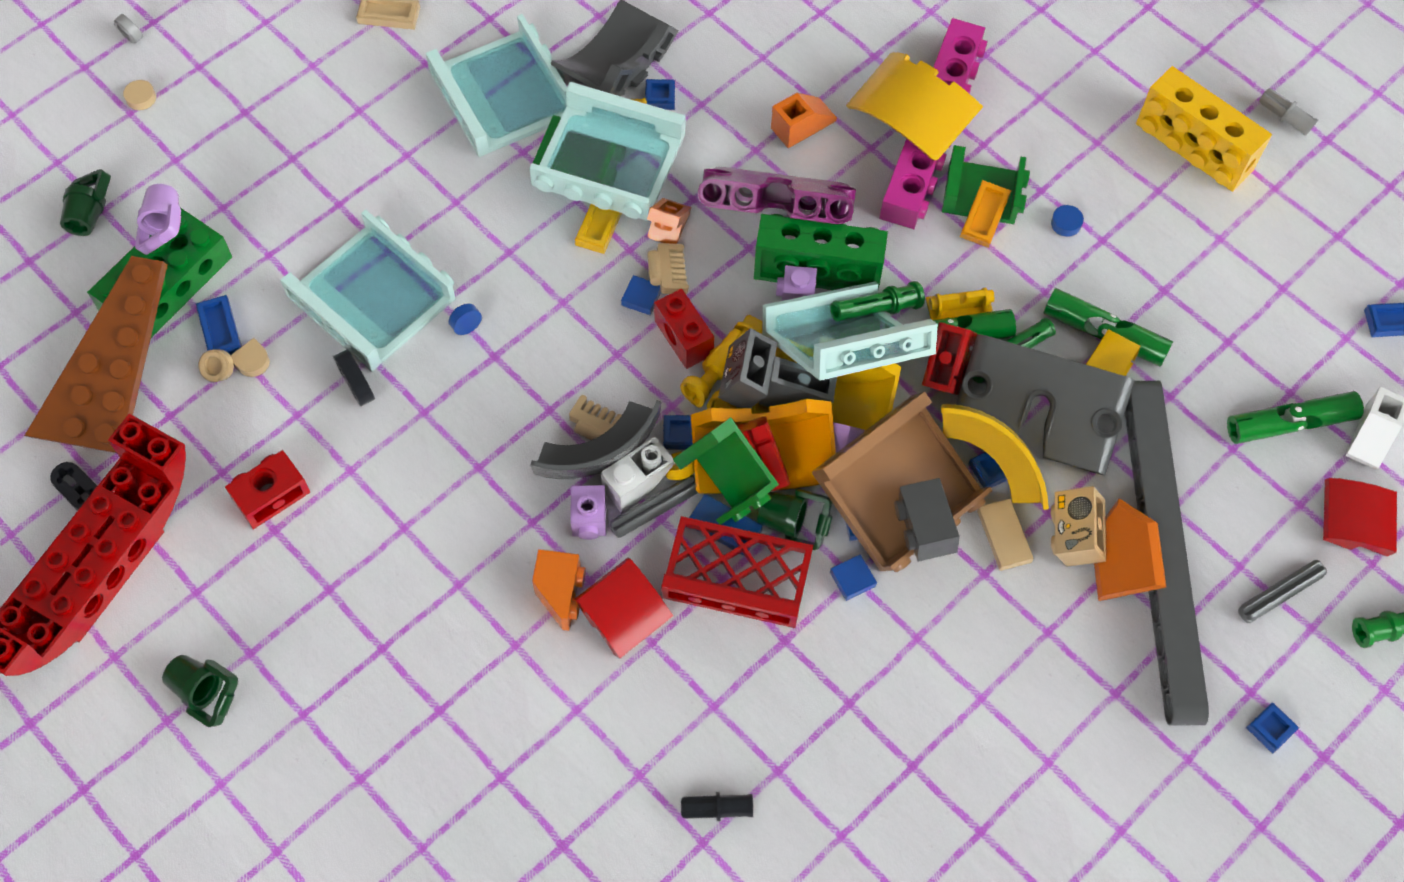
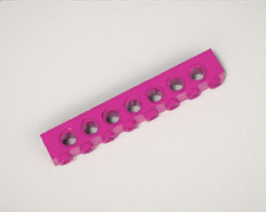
(954, 63)

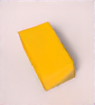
(1114, 354)

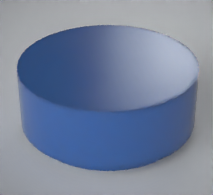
(1067, 220)
(465, 319)

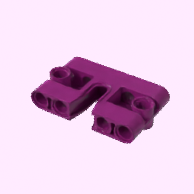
(723, 190)

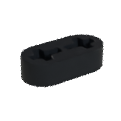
(354, 377)
(82, 485)

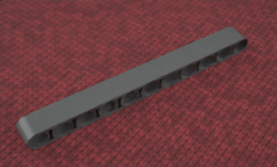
(1173, 606)

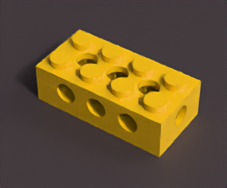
(1209, 122)

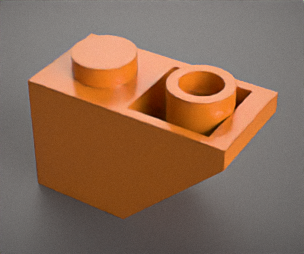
(800, 118)
(556, 584)

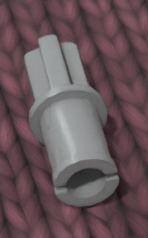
(1288, 111)

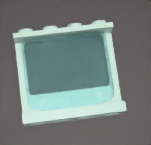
(501, 88)
(610, 151)
(372, 292)
(856, 344)

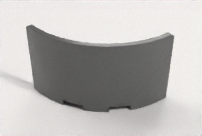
(620, 51)
(600, 453)

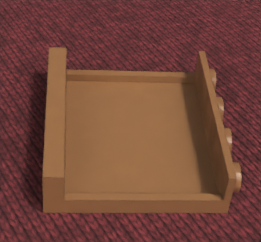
(893, 453)

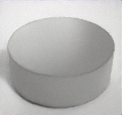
(128, 28)

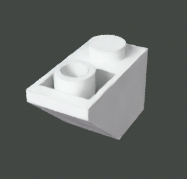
(1377, 428)
(636, 474)

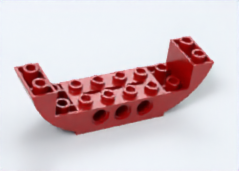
(94, 550)

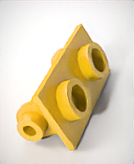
(960, 304)

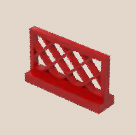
(732, 599)

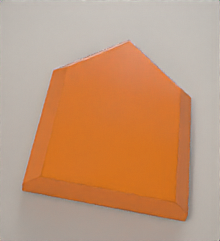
(1132, 554)

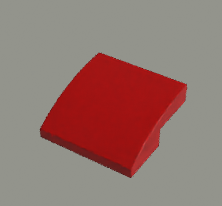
(1360, 516)
(623, 607)

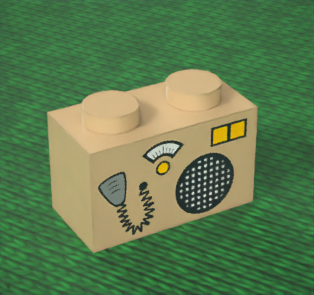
(1079, 526)

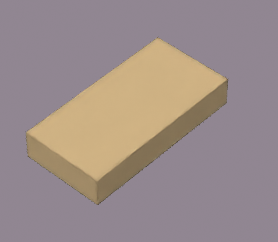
(389, 13)
(1005, 534)

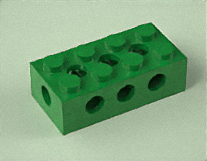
(191, 260)
(835, 261)

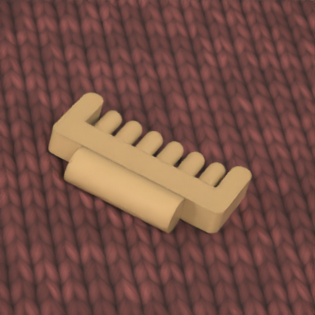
(668, 268)
(588, 424)

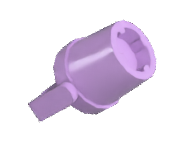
(157, 217)

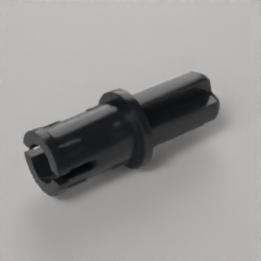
(717, 806)

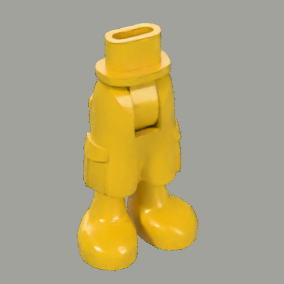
(697, 389)

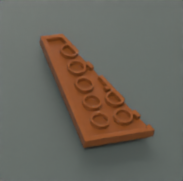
(107, 366)

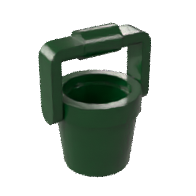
(83, 203)
(787, 515)
(199, 685)

